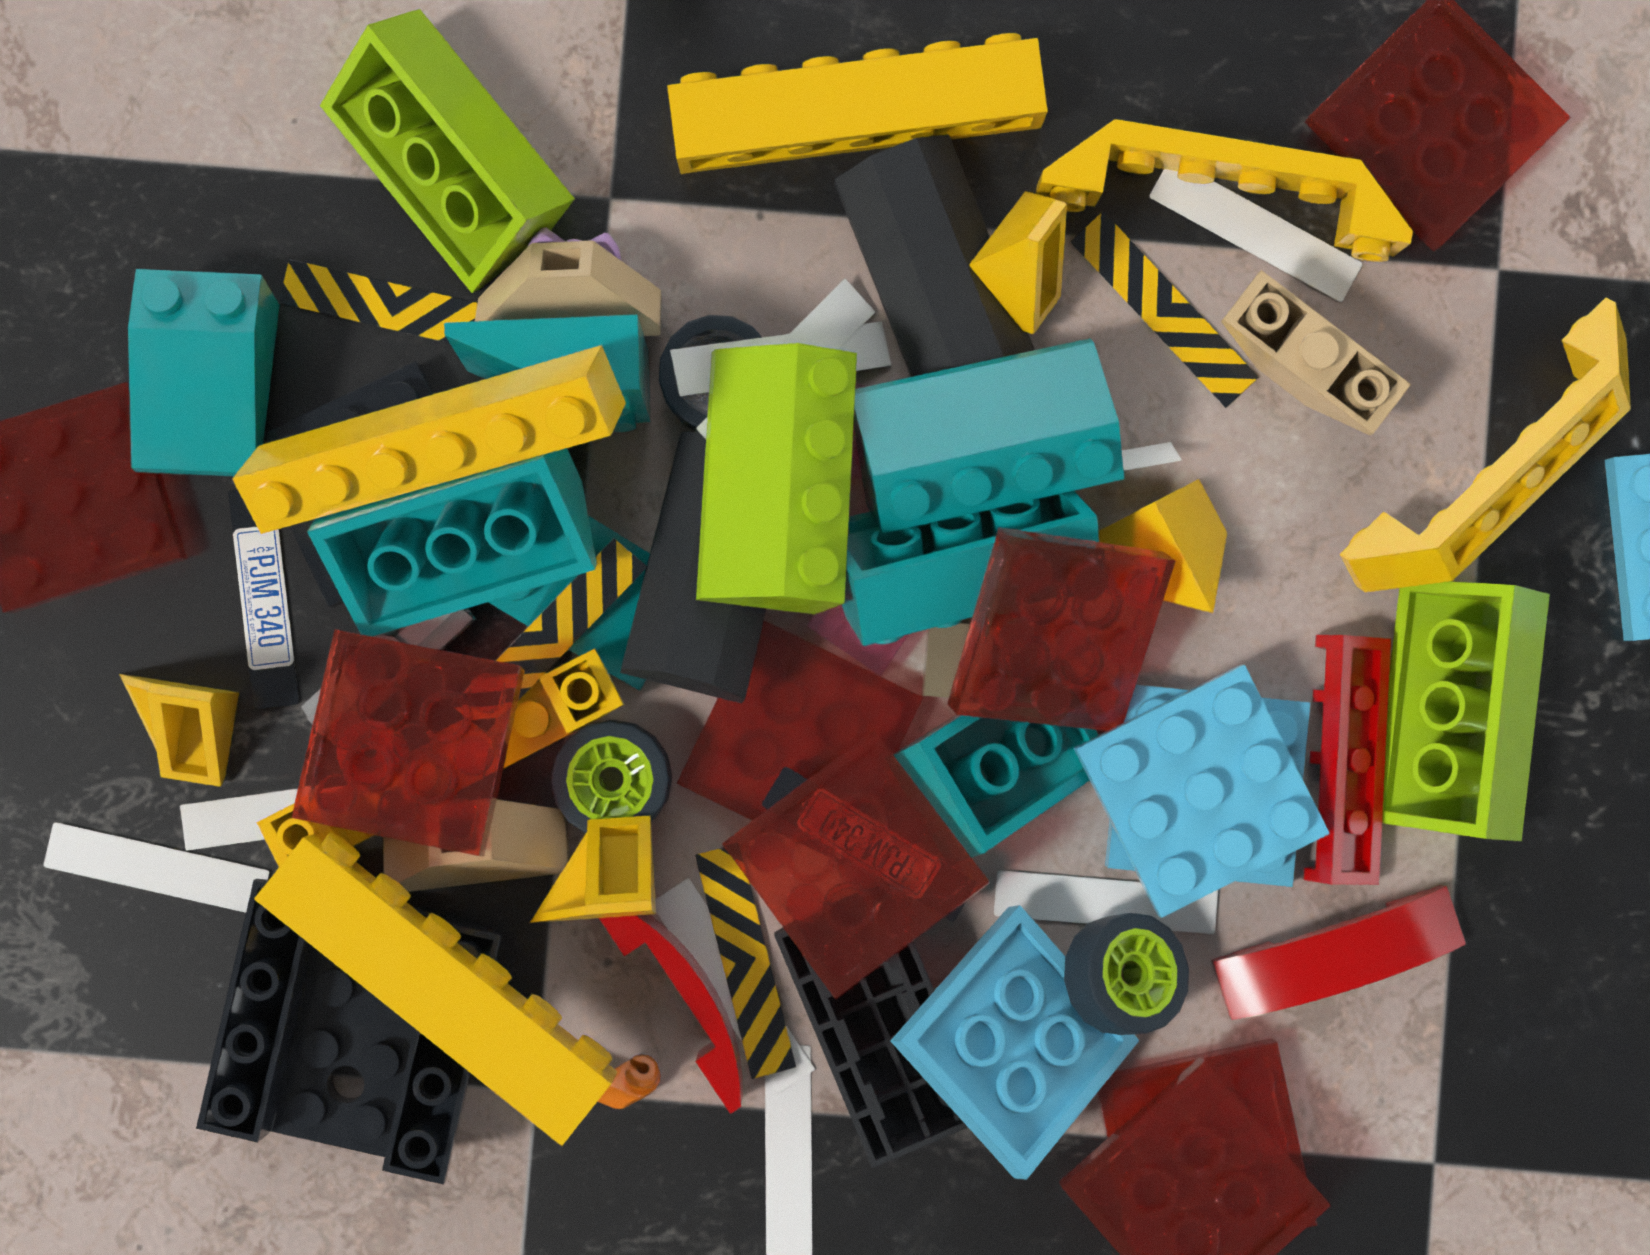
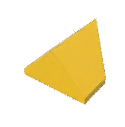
(1025, 259)
(1189, 532)
(187, 727)
(606, 874)

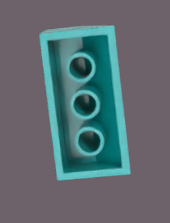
(986, 435)
(458, 543)
(936, 569)

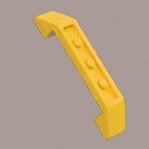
(1366, 216)
(1395, 557)
(546, 713)

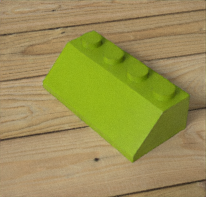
(443, 147)
(777, 477)
(1463, 707)

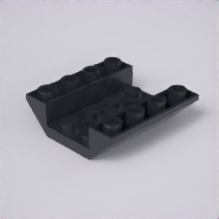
(302, 1017)

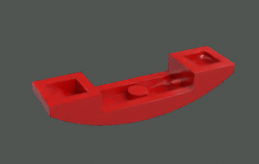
(1339, 955)
(721, 1057)

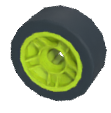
(606, 744)
(1153, 969)

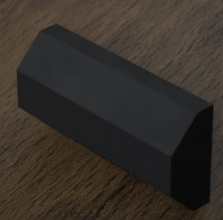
(918, 241)
(673, 634)
(882, 1091)

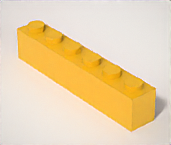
(857, 103)
(432, 440)
(438, 984)

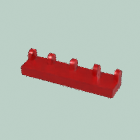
(1351, 759)

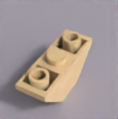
(571, 282)
(1312, 356)
(520, 844)

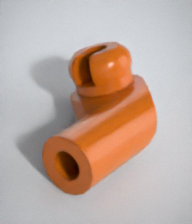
(632, 1082)

